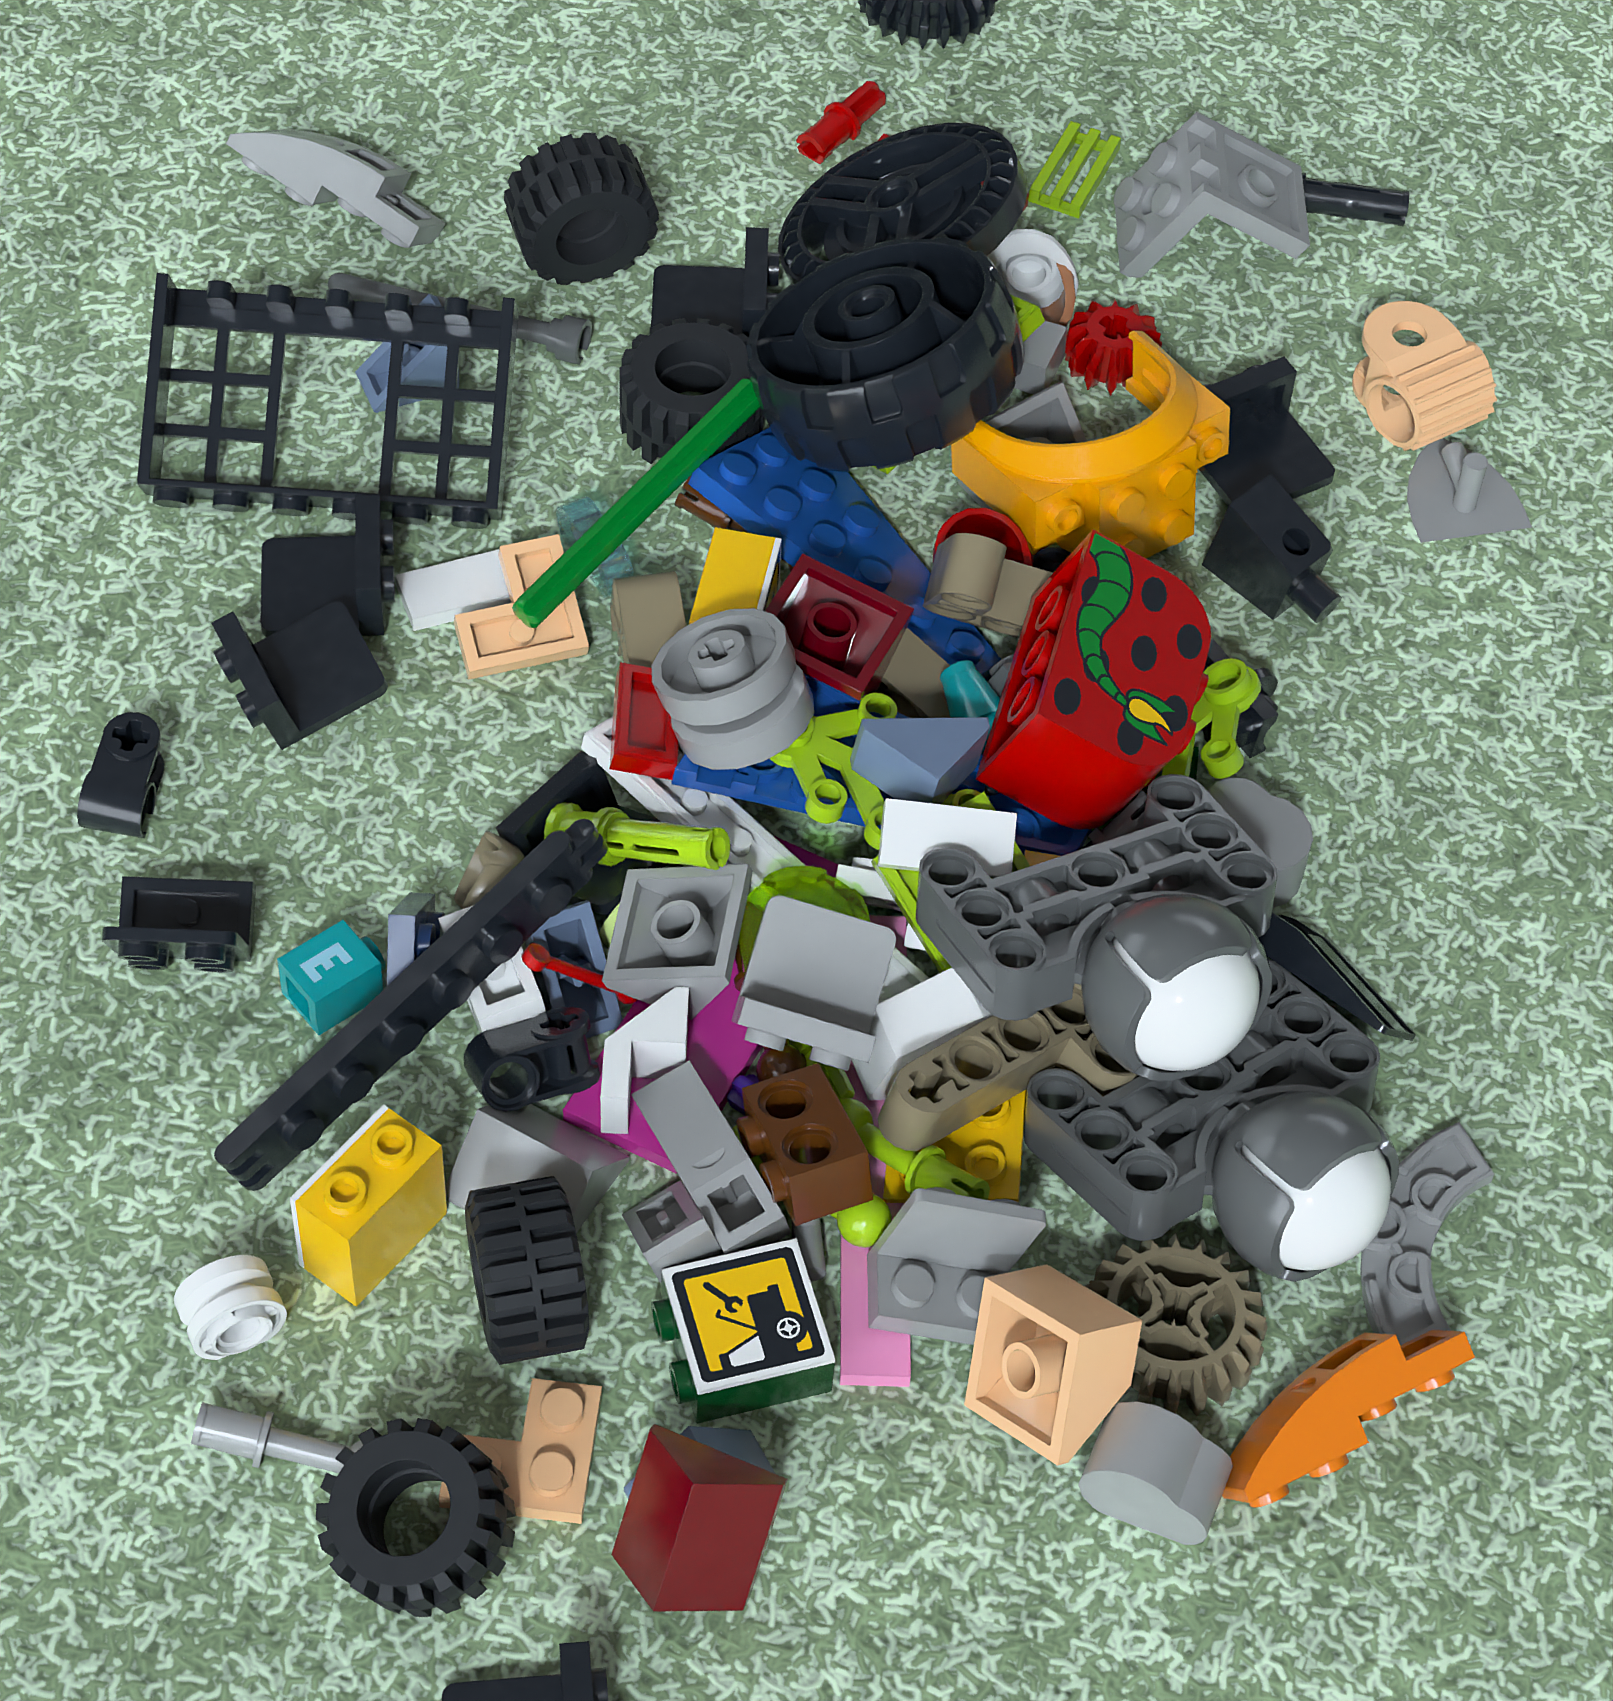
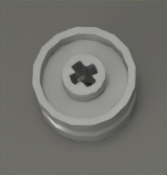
(733, 688)

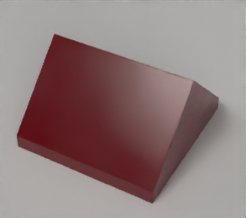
(839, 626)
(695, 1525)

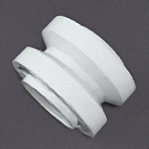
(229, 1306)

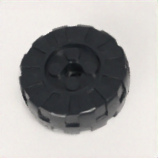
(886, 353)

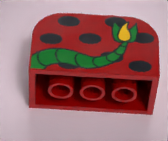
(1098, 686)

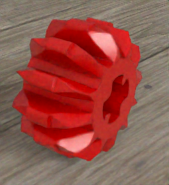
(1101, 345)

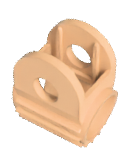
(1439, 382)

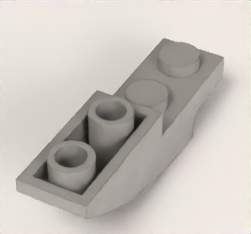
(328, 168)

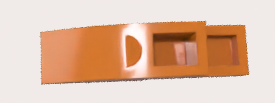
(1322, 1410)

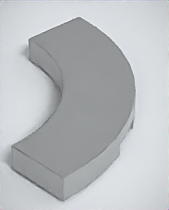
(1398, 1261)

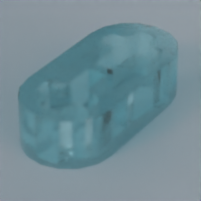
(573, 521)

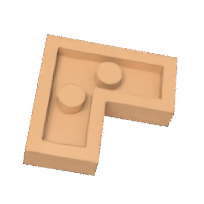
(499, 641)
(554, 1458)

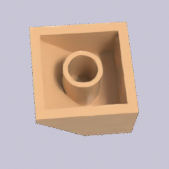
(1049, 1359)

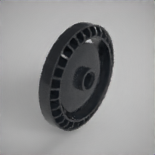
(907, 187)

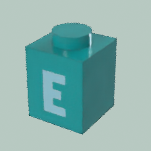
(331, 976)

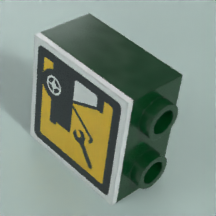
(743, 1331)

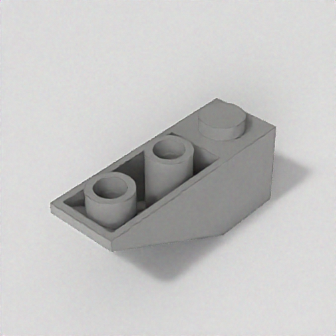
(711, 1161)

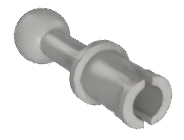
(253, 1437)

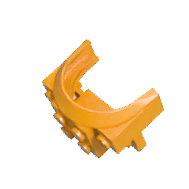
(1125, 485)

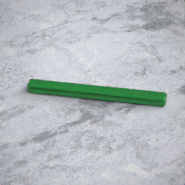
(636, 505)

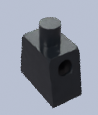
(1272, 553)

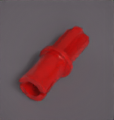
(841, 122)

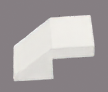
(914, 1025)
(642, 1049)

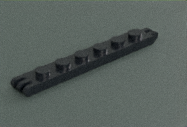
(411, 1006)

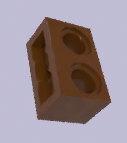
(805, 1144)

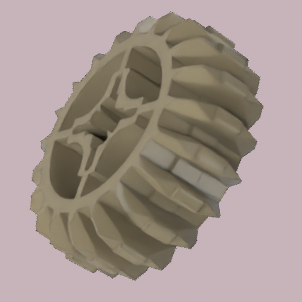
(1187, 1290)

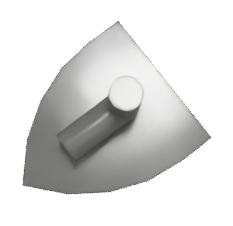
(1460, 495)

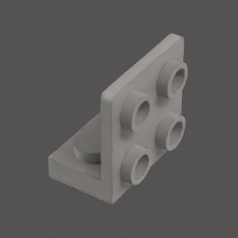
(935, 1257)

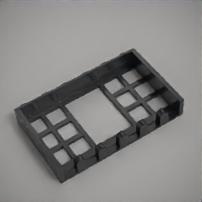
(336, 318)

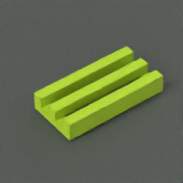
(1088, 143)

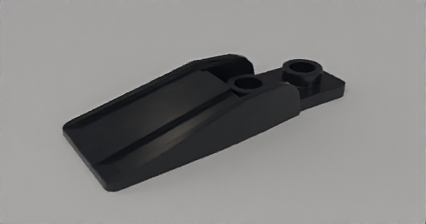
(1329, 972)

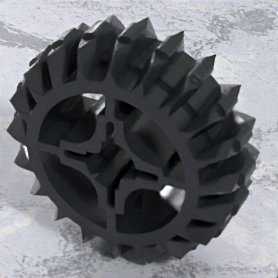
(928, 18)

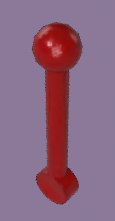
(538, 958)

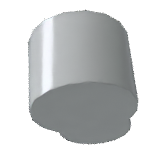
(1273, 825)
(1155, 1472)

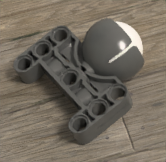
(1145, 923)
(1264, 1131)

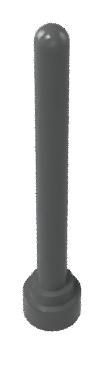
(559, 336)

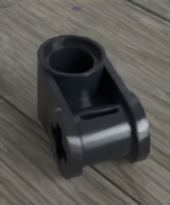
(123, 777)
(539, 1059)

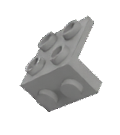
(814, 981)

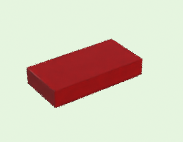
(641, 726)

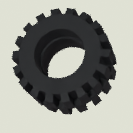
(581, 209)
(675, 362)
(527, 1270)
(371, 1484)

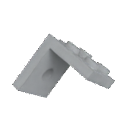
(1210, 173)

